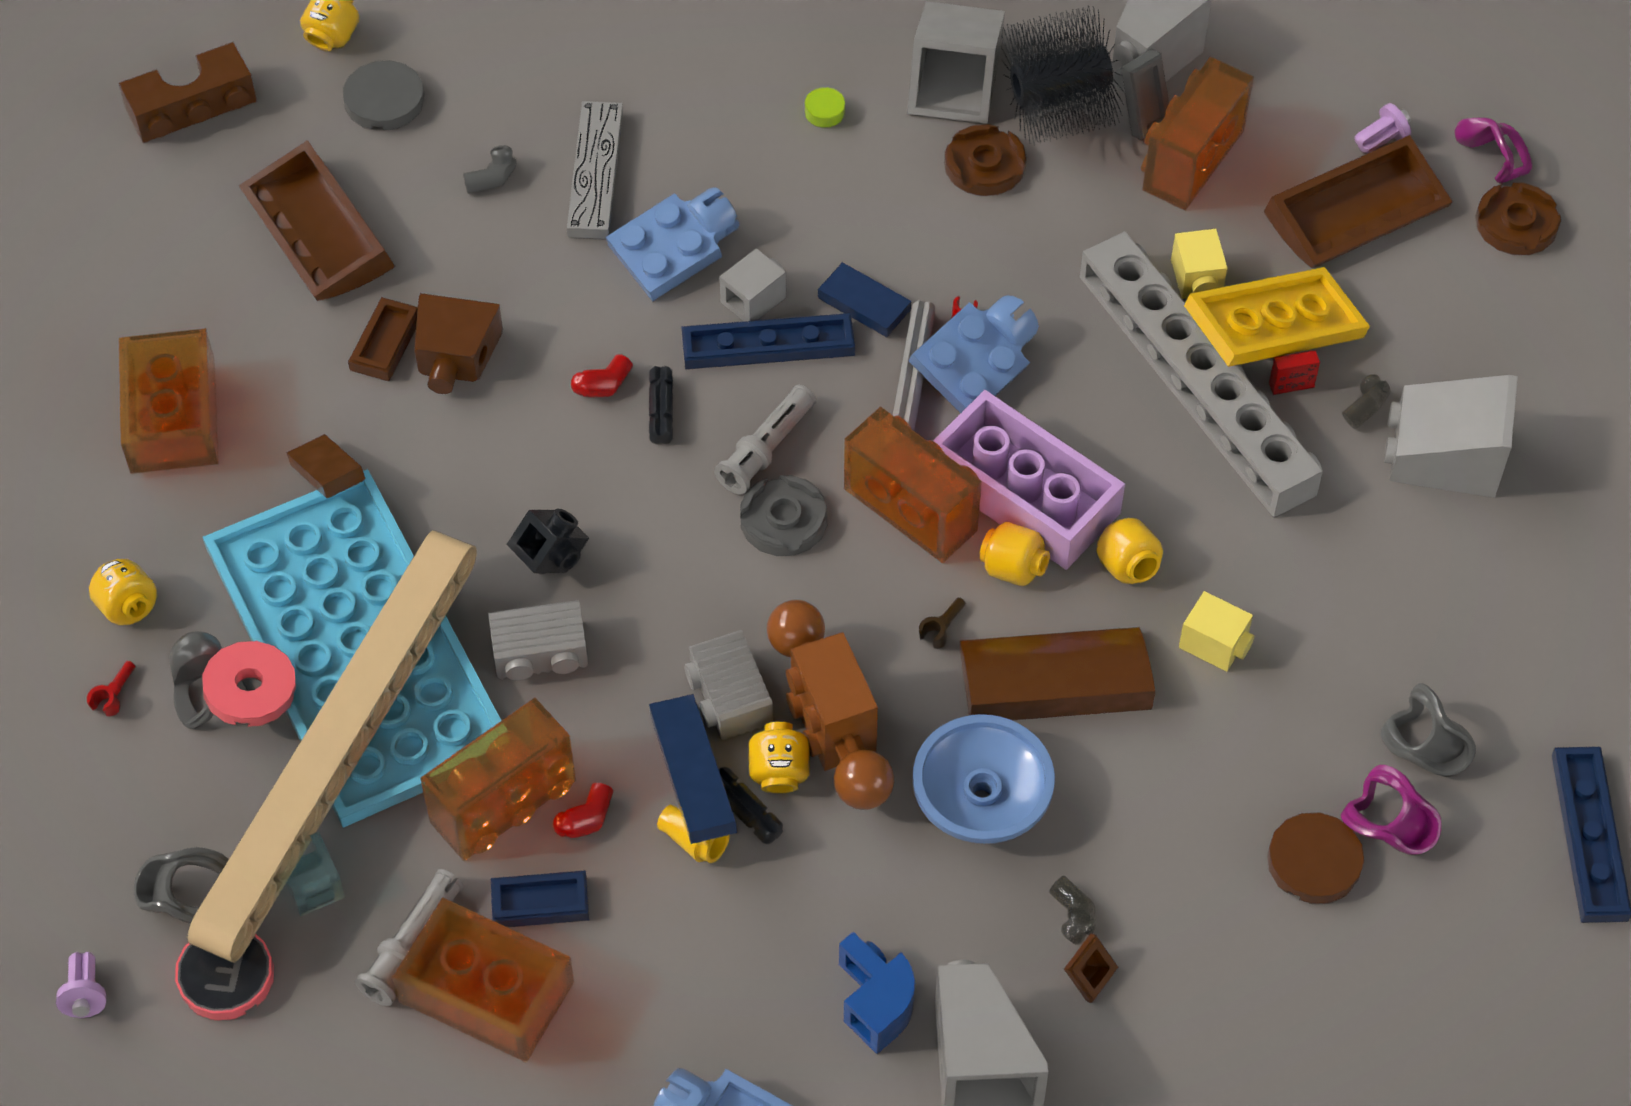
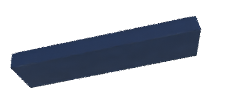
(768, 341)
(692, 769)
(1591, 835)

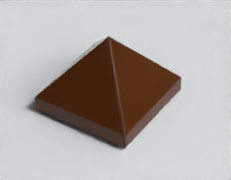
(1091, 968)

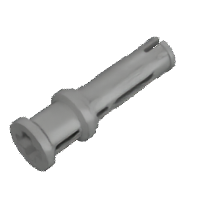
(756, 450)
(378, 981)

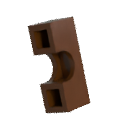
(165, 108)

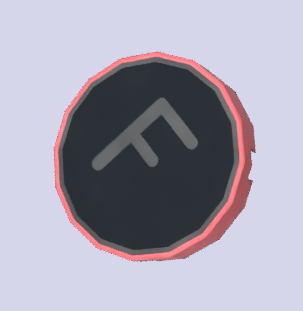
(222, 987)

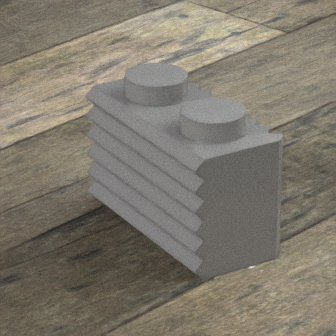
(538, 640)
(730, 685)

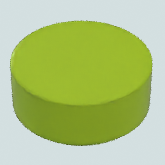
(824, 107)

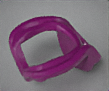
(1480, 131)
(1415, 827)

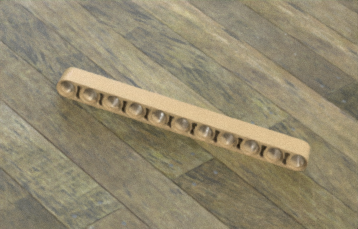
(331, 748)

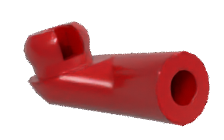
(602, 382)
(586, 817)

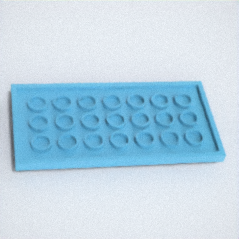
(313, 587)

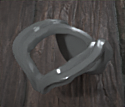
(187, 664)
(1448, 746)
(155, 879)

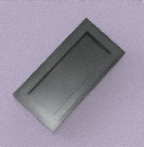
(1145, 92)

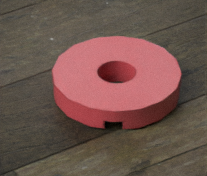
(245, 661)

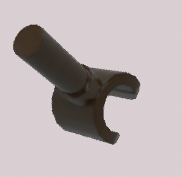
(941, 624)

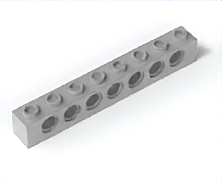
(1199, 378)

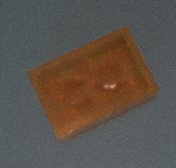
(1196, 132)
(168, 401)
(912, 484)
(499, 779)
(484, 979)

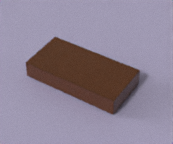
(384, 339)
(326, 466)

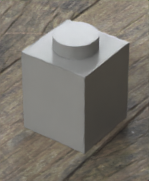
(753, 286)

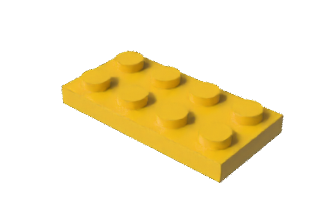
(1276, 316)

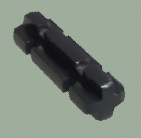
(660, 405)
(750, 808)

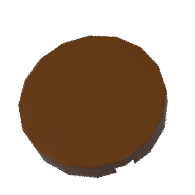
(985, 160)
(1518, 218)
(1315, 857)

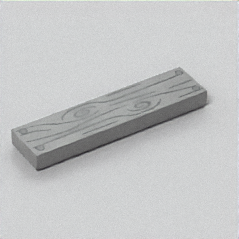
(595, 170)

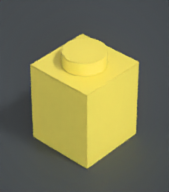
(1198, 261)
(1217, 632)

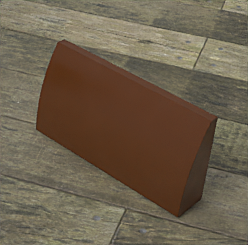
(1357, 202)
(316, 224)
(1058, 674)

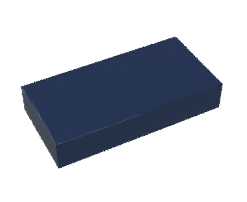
(864, 299)
(540, 899)

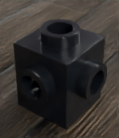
(548, 541)

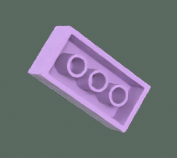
(1033, 477)

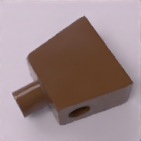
(454, 339)

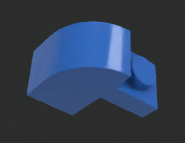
(886, 995)

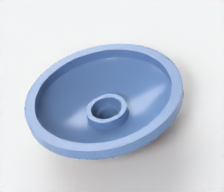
(990, 757)

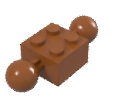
(832, 703)

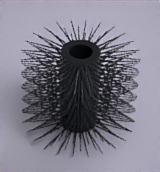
(1061, 75)

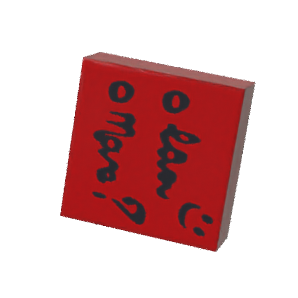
(1294, 372)

